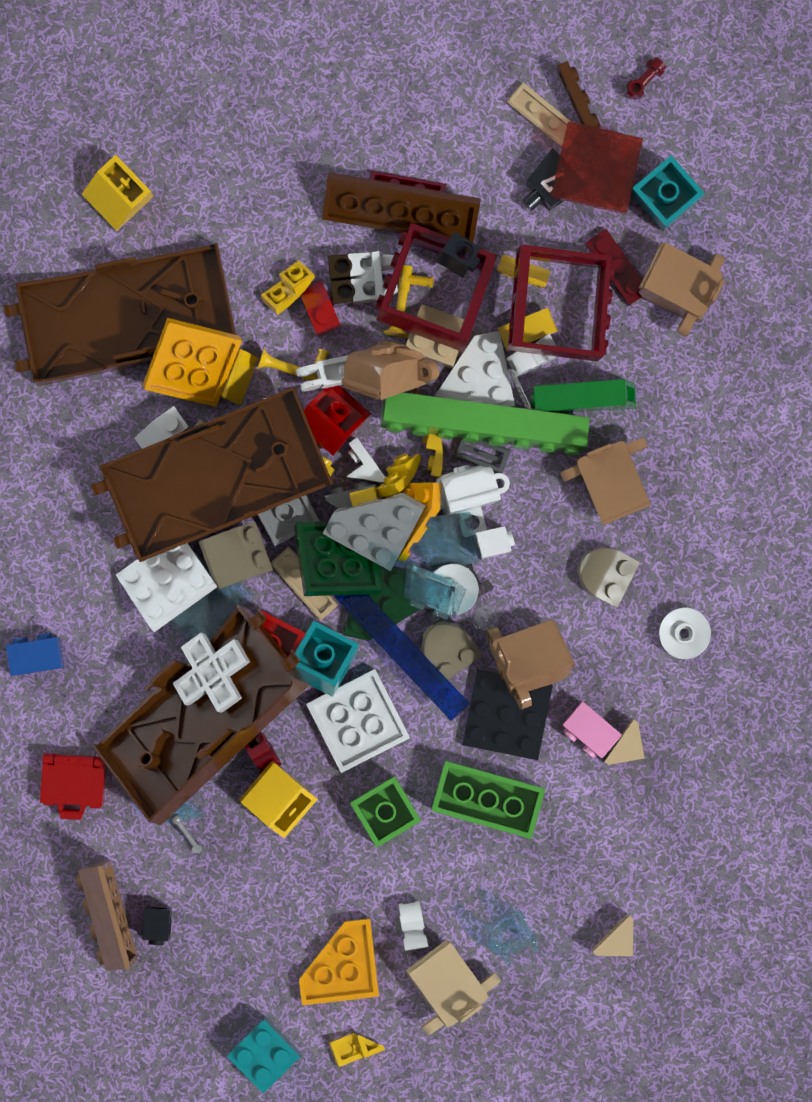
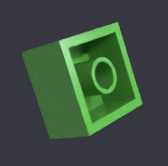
(385, 811)

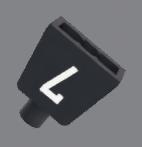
(542, 182)

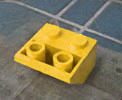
(117, 193)
(278, 799)

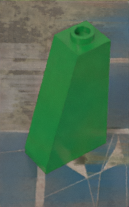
(585, 396)

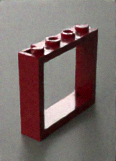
(434, 242)
(519, 297)

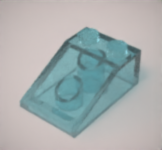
(433, 591)
(211, 611)

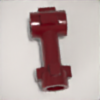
(636, 87)

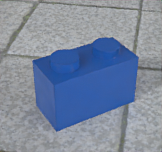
(35, 656)

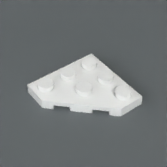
(480, 374)

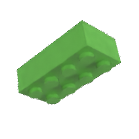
(488, 799)

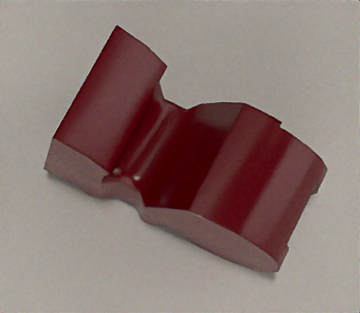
(262, 752)

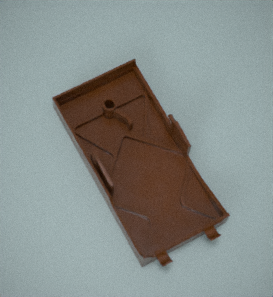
(214, 475)
(172, 748)

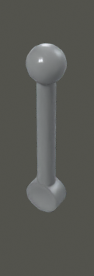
(196, 846)

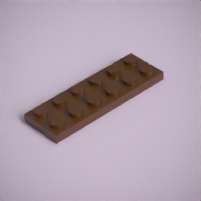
(397, 206)

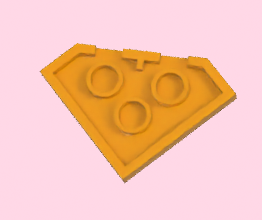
(429, 495)
(343, 967)

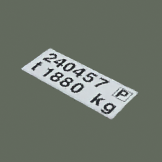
(519, 388)

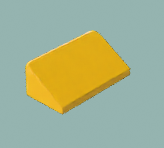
(537, 275)
(239, 377)

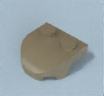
(606, 574)
(449, 647)

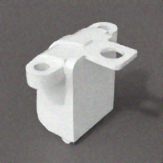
(469, 490)

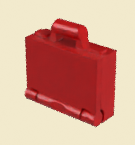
(73, 782)

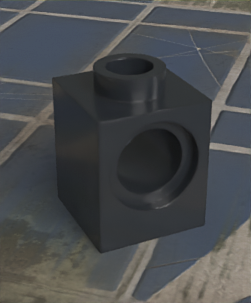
(459, 245)
(157, 925)

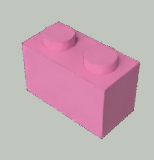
(590, 730)

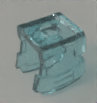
(506, 949)

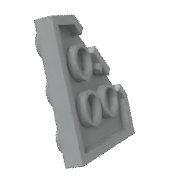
(376, 527)

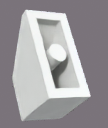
(161, 428)
(494, 542)

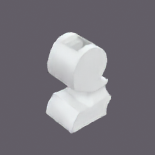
(524, 362)
(413, 926)

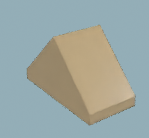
(628, 746)
(617, 941)

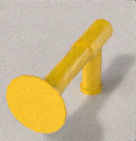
(405, 281)
(268, 361)

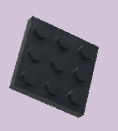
(498, 722)

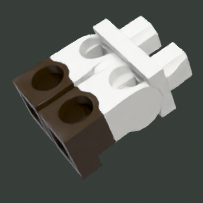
(368, 279)

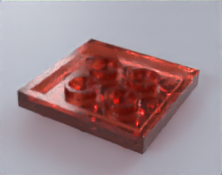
(596, 168)

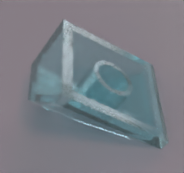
(449, 541)

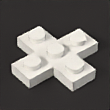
(211, 672)

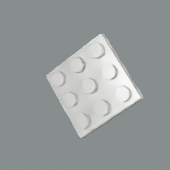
(166, 584)
(358, 721)

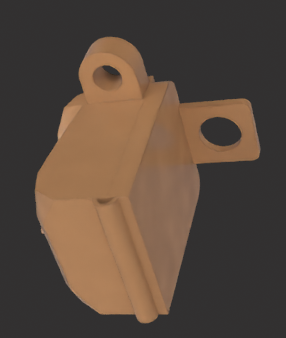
(682, 284)
(387, 370)
(612, 479)
(530, 659)

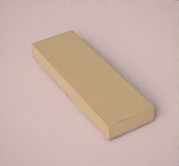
(539, 113)
(288, 568)

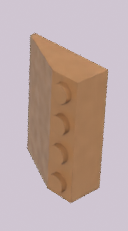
(107, 915)

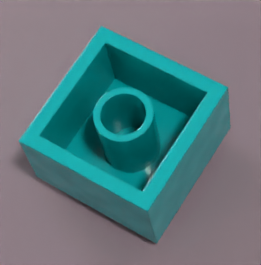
(667, 193)
(325, 657)
(264, 1055)

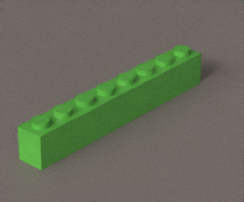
(485, 423)

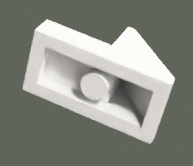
(369, 470)

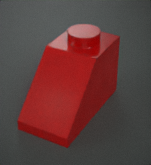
(320, 309)

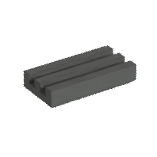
(503, 461)

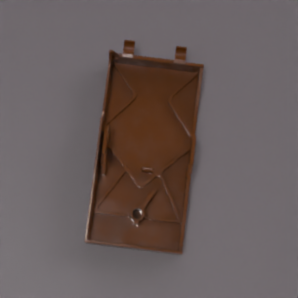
(117, 312)

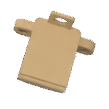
(449, 987)

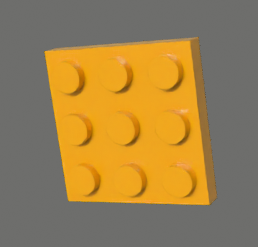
(192, 362)

